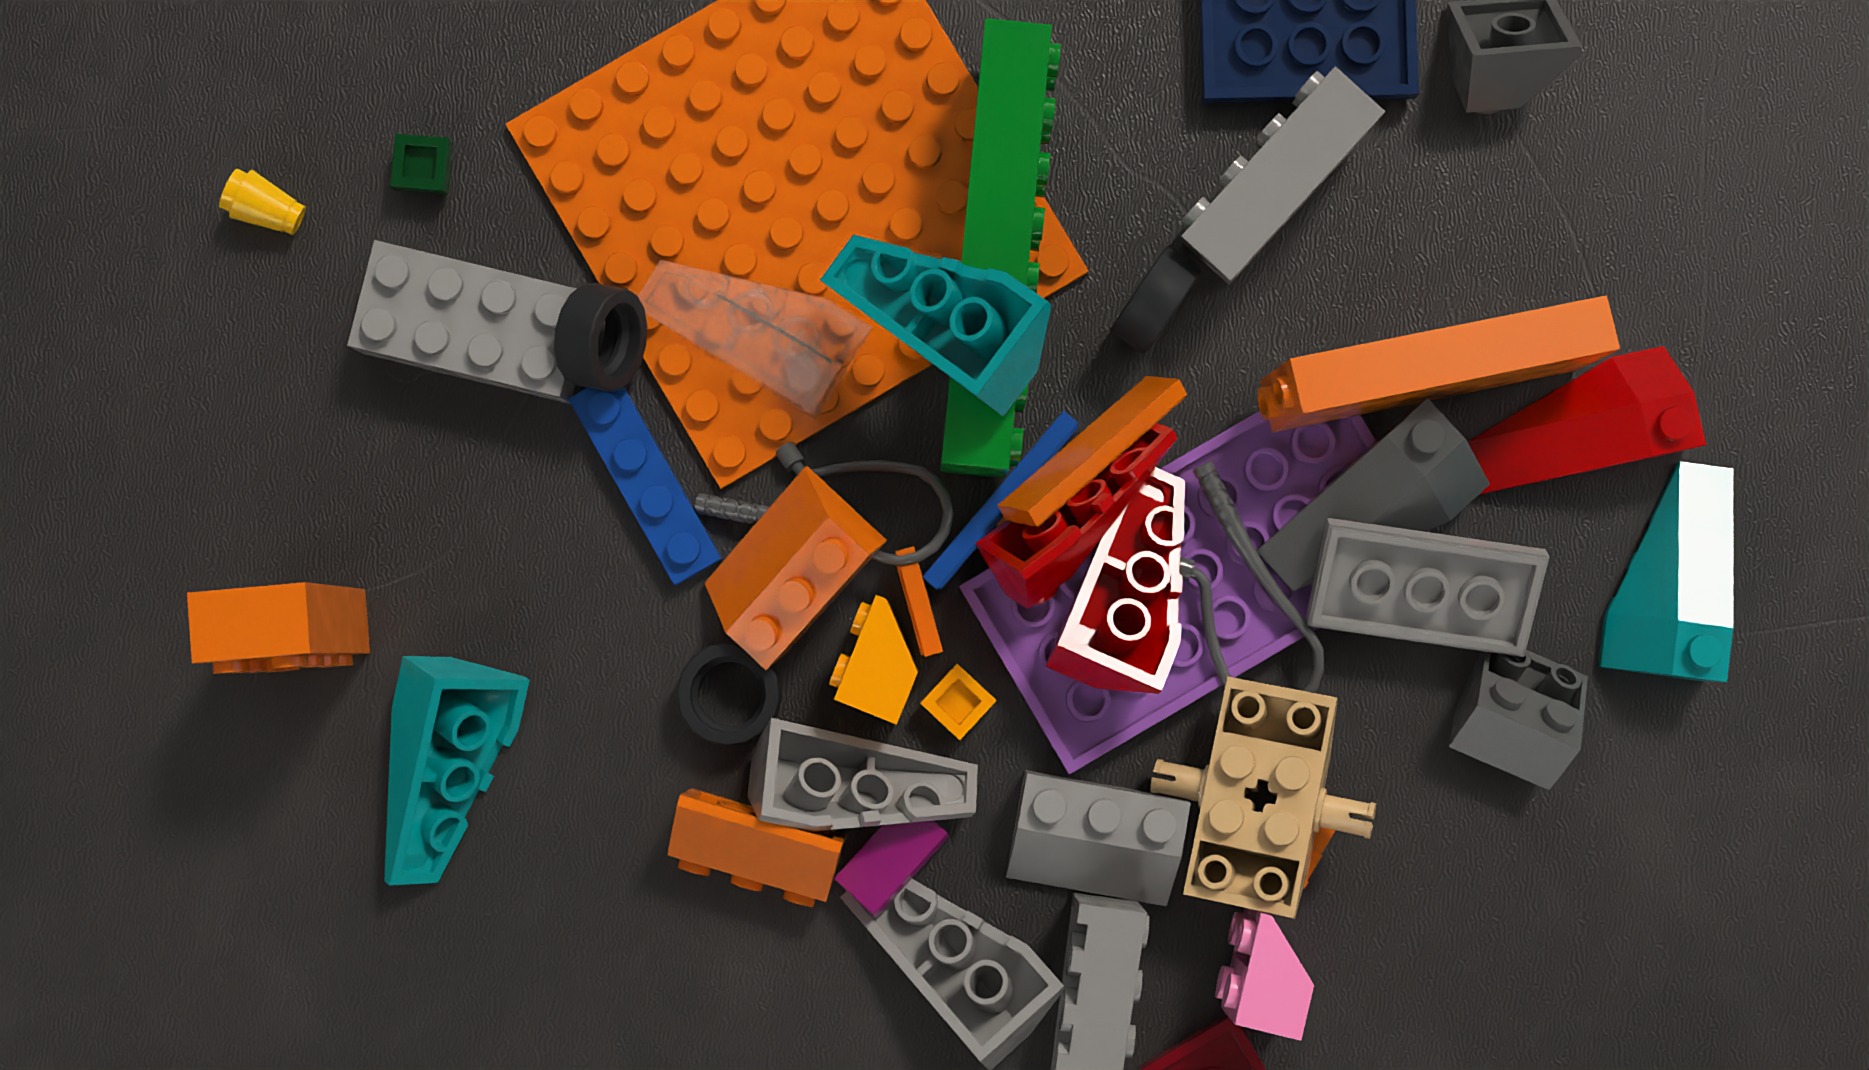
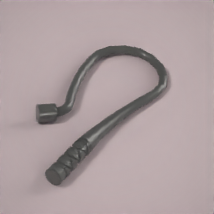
(793, 461)
(1236, 532)

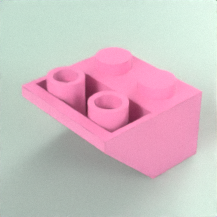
(1265, 978)

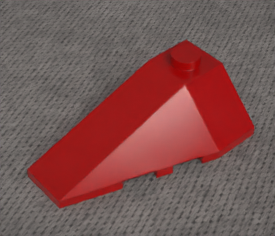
(1037, 560)
(1127, 605)

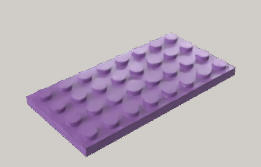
(1269, 483)

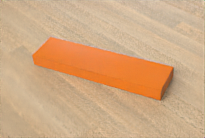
(1092, 451)

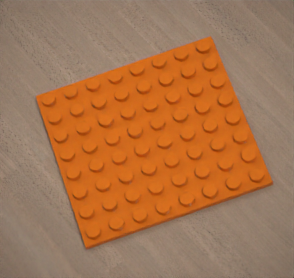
(756, 156)

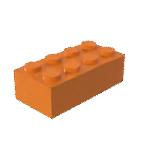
(277, 627)

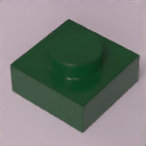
(421, 164)

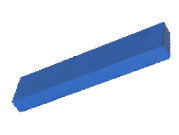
(989, 514)

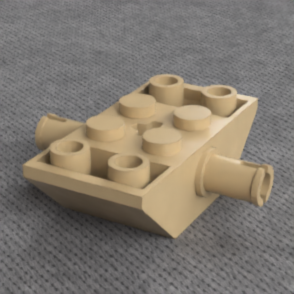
(1273, 741)

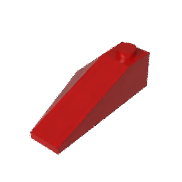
(1605, 418)

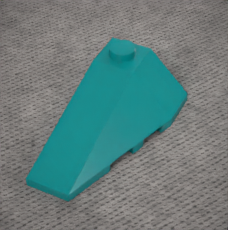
(958, 317)
(1679, 584)

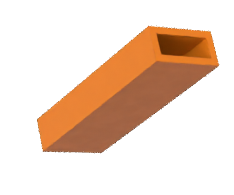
(1437, 364)

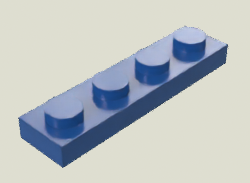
(646, 482)

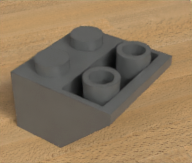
(1521, 715)

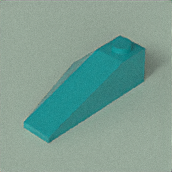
(443, 742)

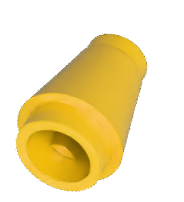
(261, 203)

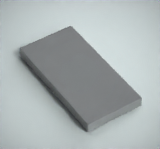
(1426, 587)

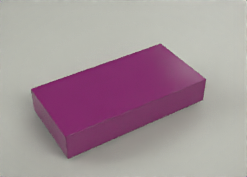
(890, 862)

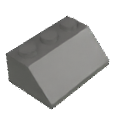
(1097, 838)

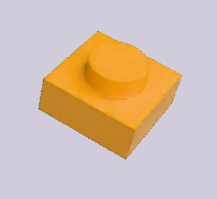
(958, 701)

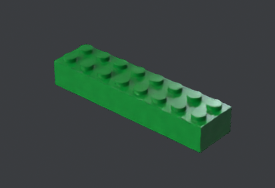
(1002, 215)

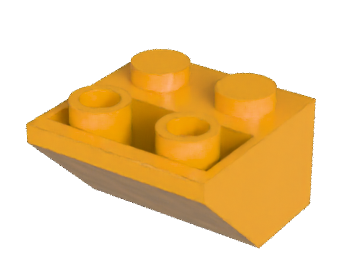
(881, 666)

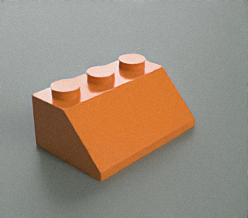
(790, 567)
(731, 839)

